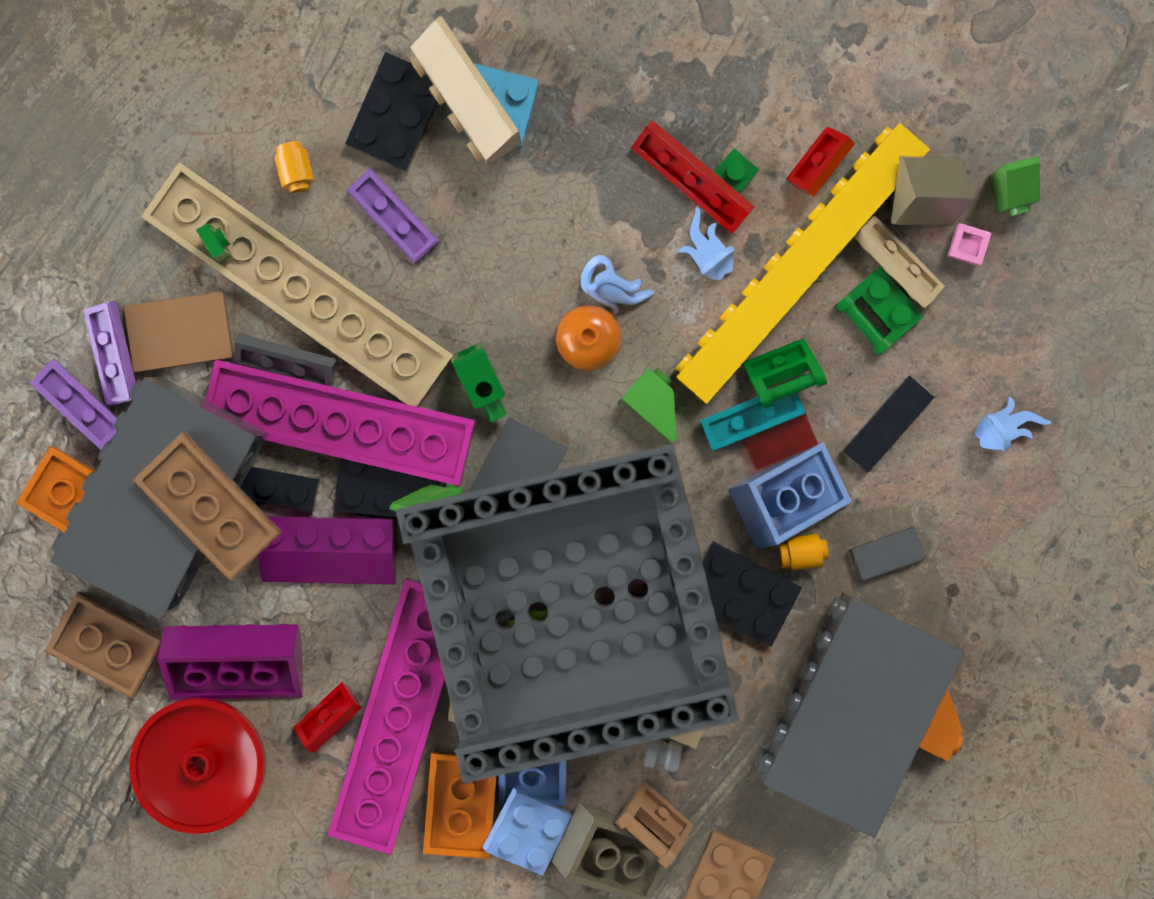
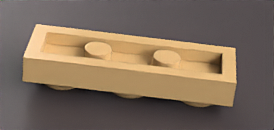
(899, 262)

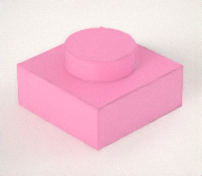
(969, 244)

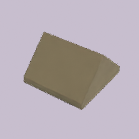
(930, 191)

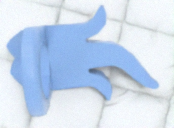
(710, 254)
(611, 288)
(1000, 428)

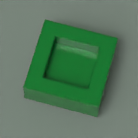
(736, 170)
(215, 241)

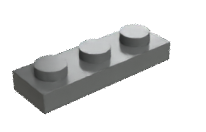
(284, 360)

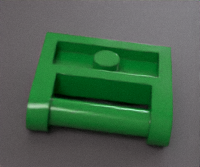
(887, 303)
(782, 365)

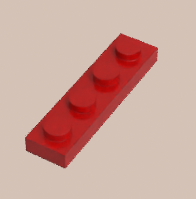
(692, 177)

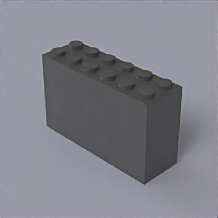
(116, 530)
(857, 714)

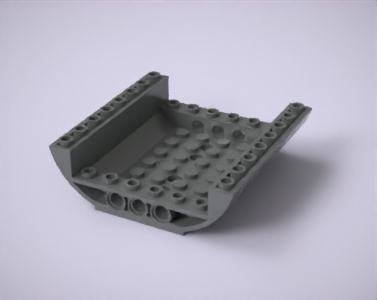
(588, 670)

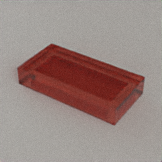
(780, 441)

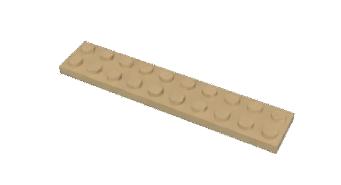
(300, 287)

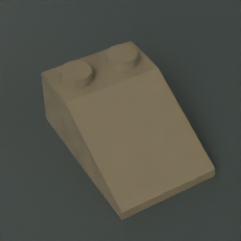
(606, 856)

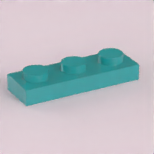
(748, 420)

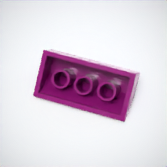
(331, 550)
(232, 661)

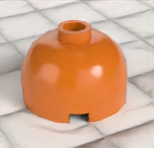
(588, 338)

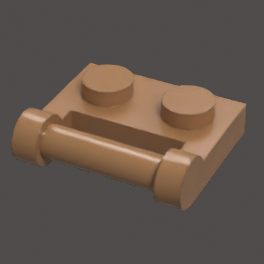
(659, 817)

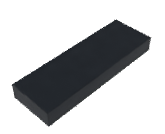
(888, 424)

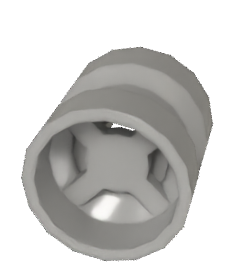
(660, 752)

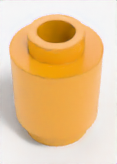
(294, 167)
(803, 552)

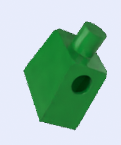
(473, 367)

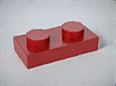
(820, 161)
(327, 717)

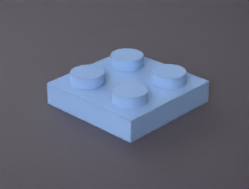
(527, 831)

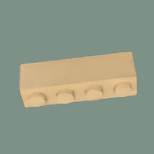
(464, 92)

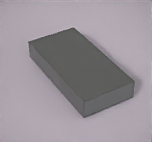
(888, 553)

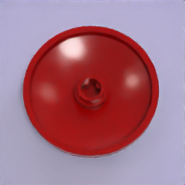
(197, 765)

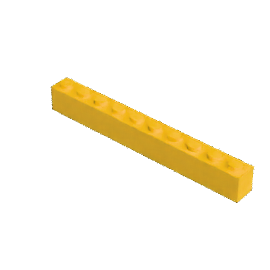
(799, 266)

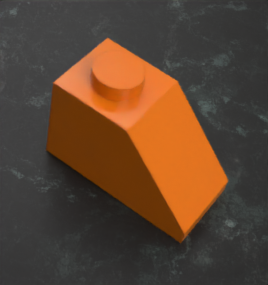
(944, 731)

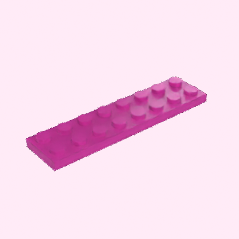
(345, 422)
(392, 729)

